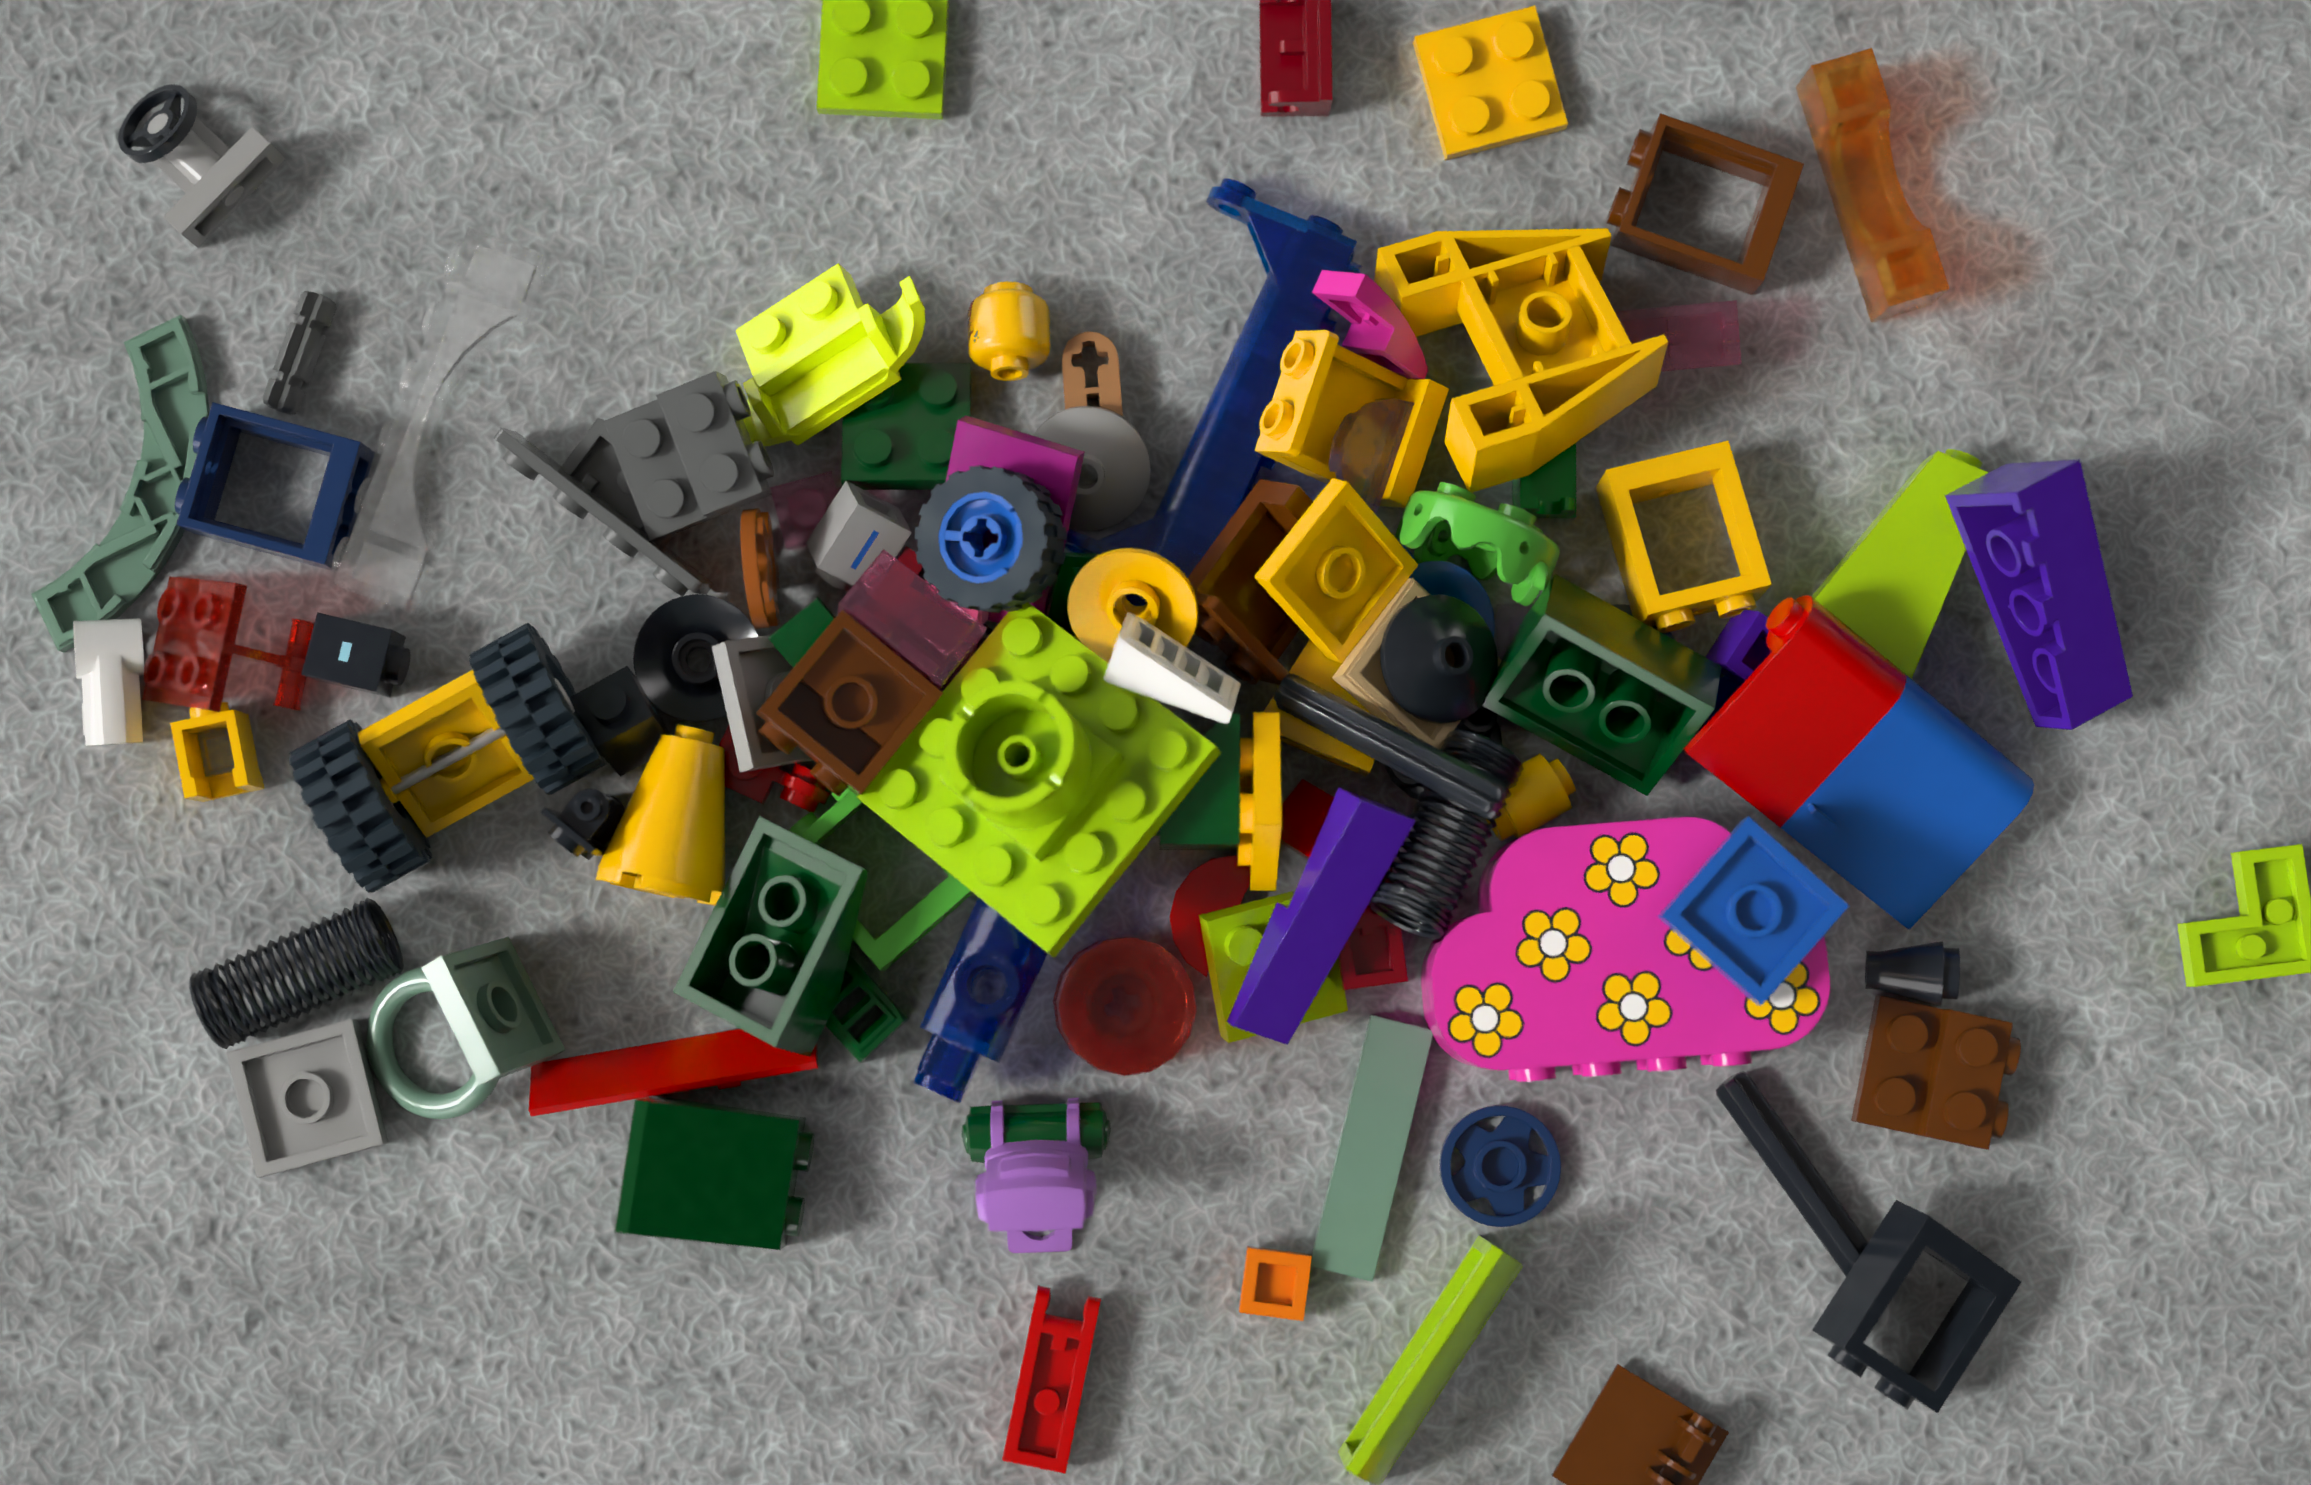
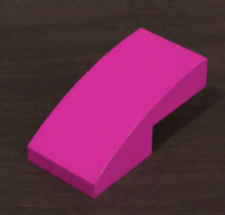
(1377, 325)

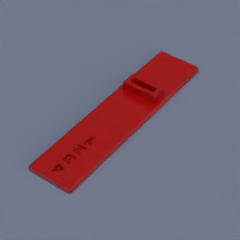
(659, 1069)

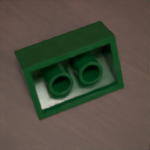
(1603, 685)

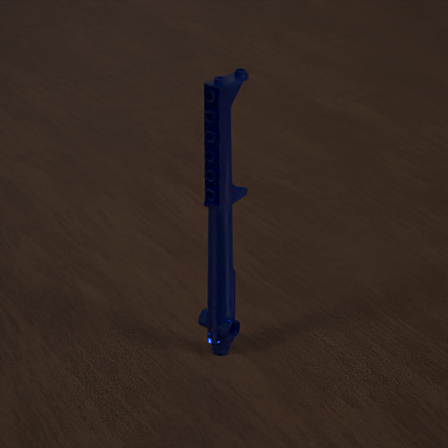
(1196, 507)

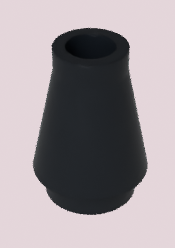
(1916, 971)

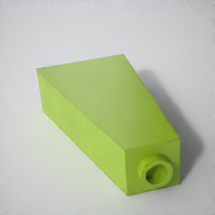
(1903, 563)

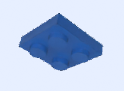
(1753, 911)

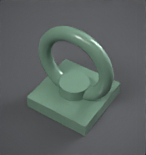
(490, 1013)

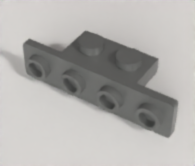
(596, 484)

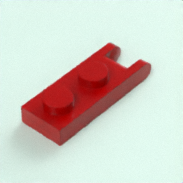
(1050, 1386)

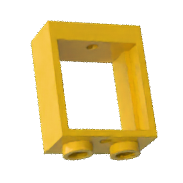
(1666, 476)

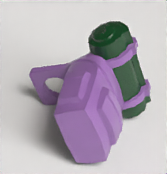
(1036, 1168)

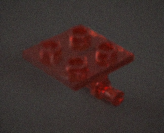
(198, 642)

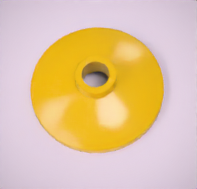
(1100, 603)

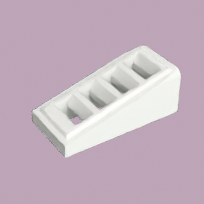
(1167, 671)

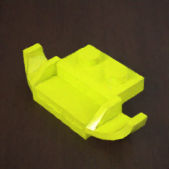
(824, 355)

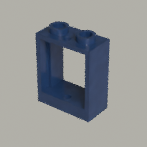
(215, 447)

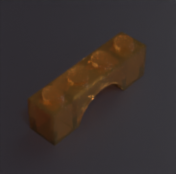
(1851, 135)

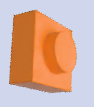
(1275, 1283)

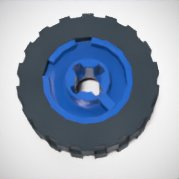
(1005, 572)

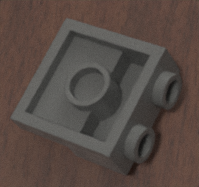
(690, 455)

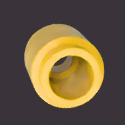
(1536, 798)

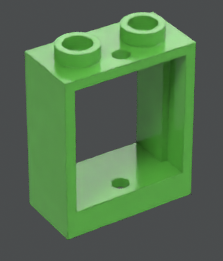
(916, 922)

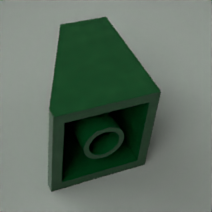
(713, 1174)

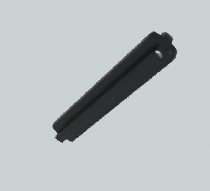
(1391, 745)
(1792, 1169)

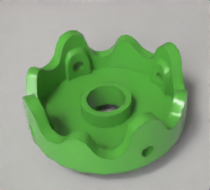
(1486, 538)

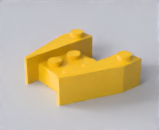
(1540, 332)

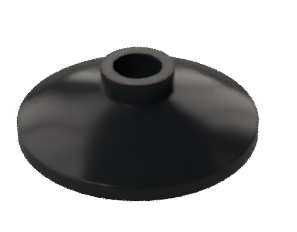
(664, 648)
(1416, 662)

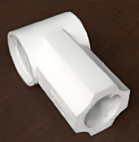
(110, 664)

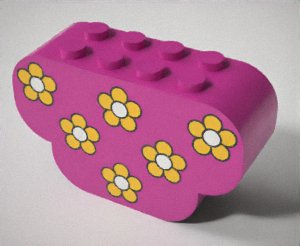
(1586, 973)

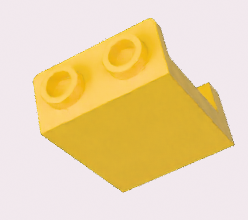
(1324, 385)

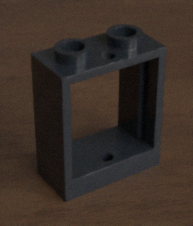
(1875, 1282)

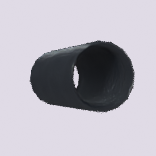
(1412, 908)
(210, 991)

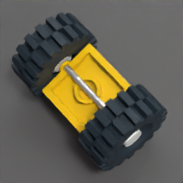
(444, 758)

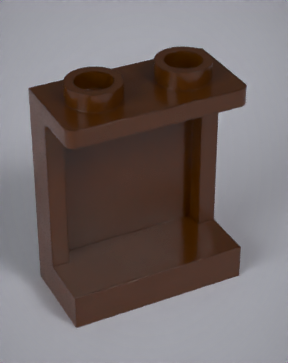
(1231, 602)

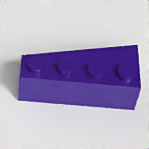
(2045, 587)

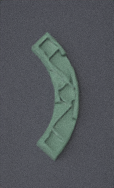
(146, 531)

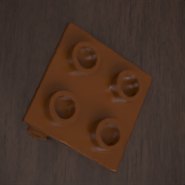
(1639, 1438)

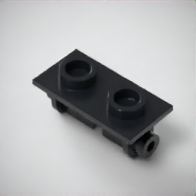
(586, 822)

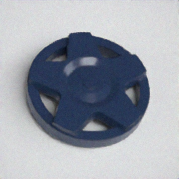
(1499, 1166)

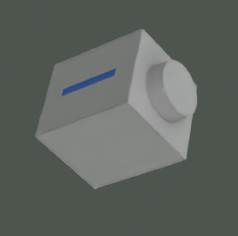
(854, 535)

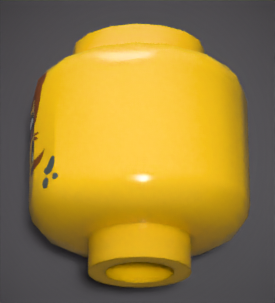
(1008, 330)

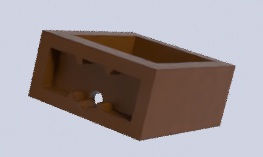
(1775, 172)

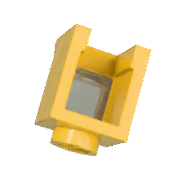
(216, 754)

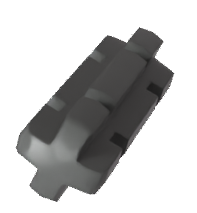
(299, 352)

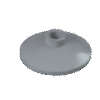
(1116, 454)

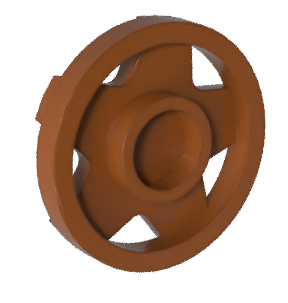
(759, 568)

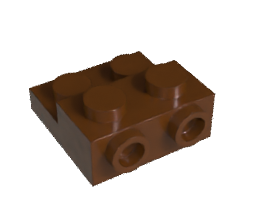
(847, 706)
(1935, 1073)

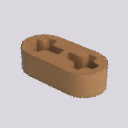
(1108, 374)

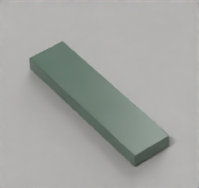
(1371, 1148)

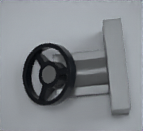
(196, 160)

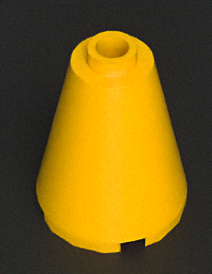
(674, 823)

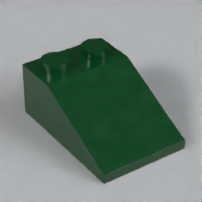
(777, 939)

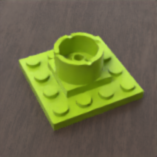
(1038, 777)

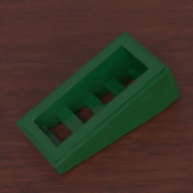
(880, 1030)

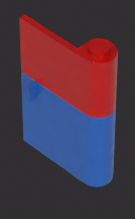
(1860, 763)

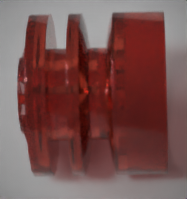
(1157, 1023)

